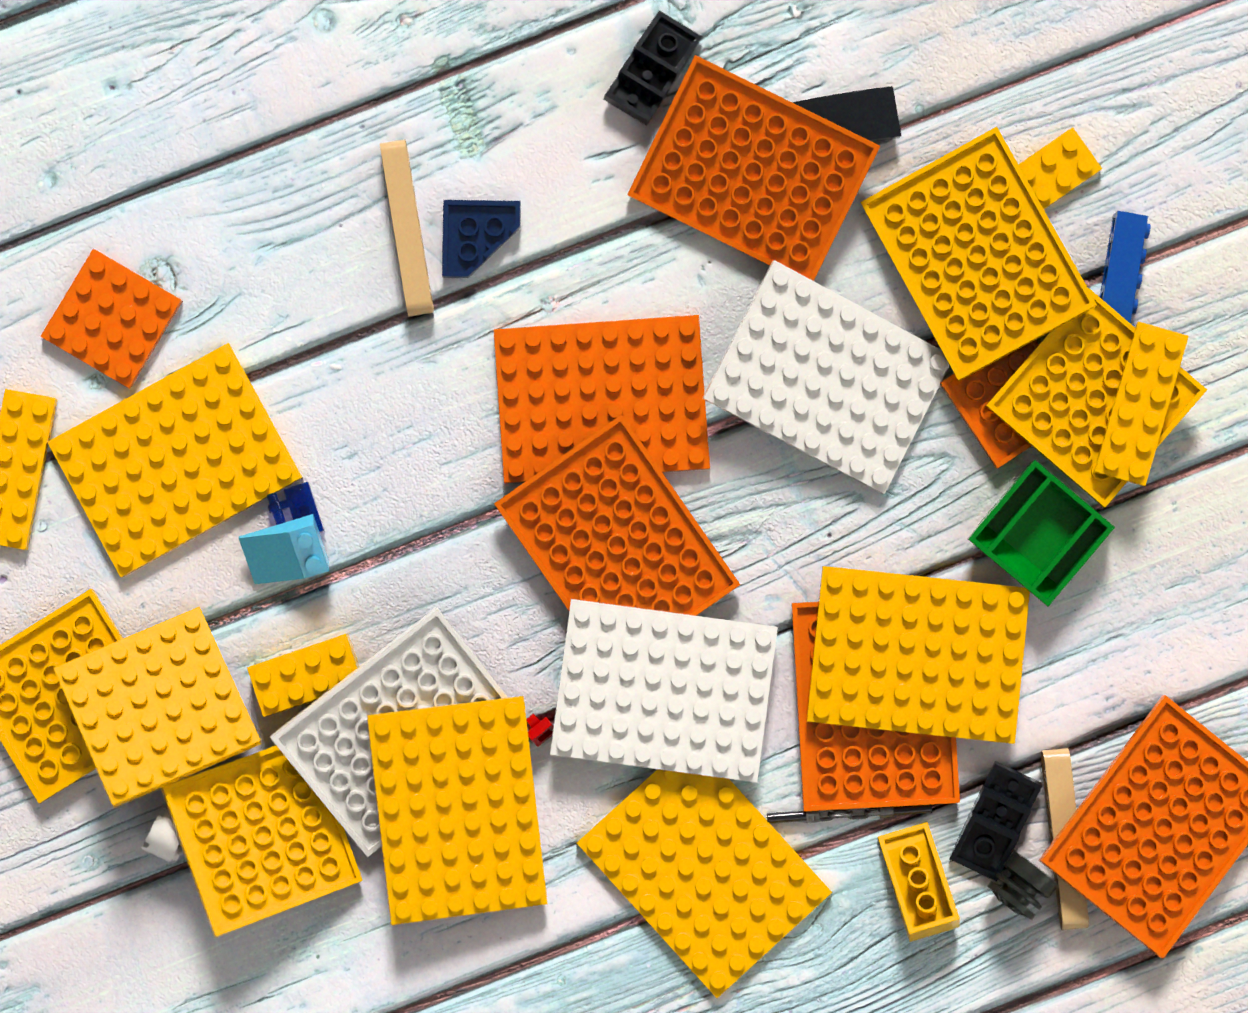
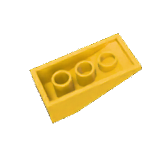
(919, 882)

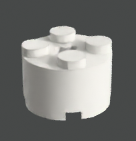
(163, 837)

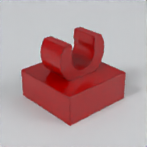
(540, 730)

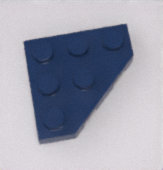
(475, 232)

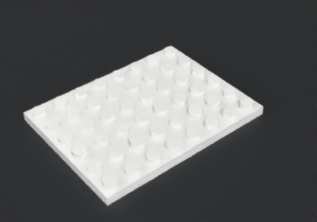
(827, 377)
(664, 690)
(331, 736)

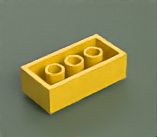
(302, 674)

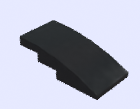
(652, 67)
(863, 112)
(995, 821)

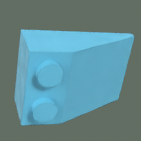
(285, 551)

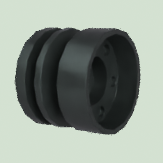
(1022, 885)

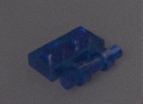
(299, 501)

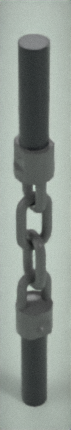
(814, 816)

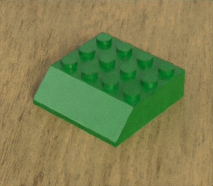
(1040, 532)

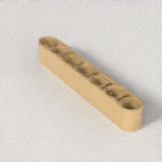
(406, 227)
(1060, 808)

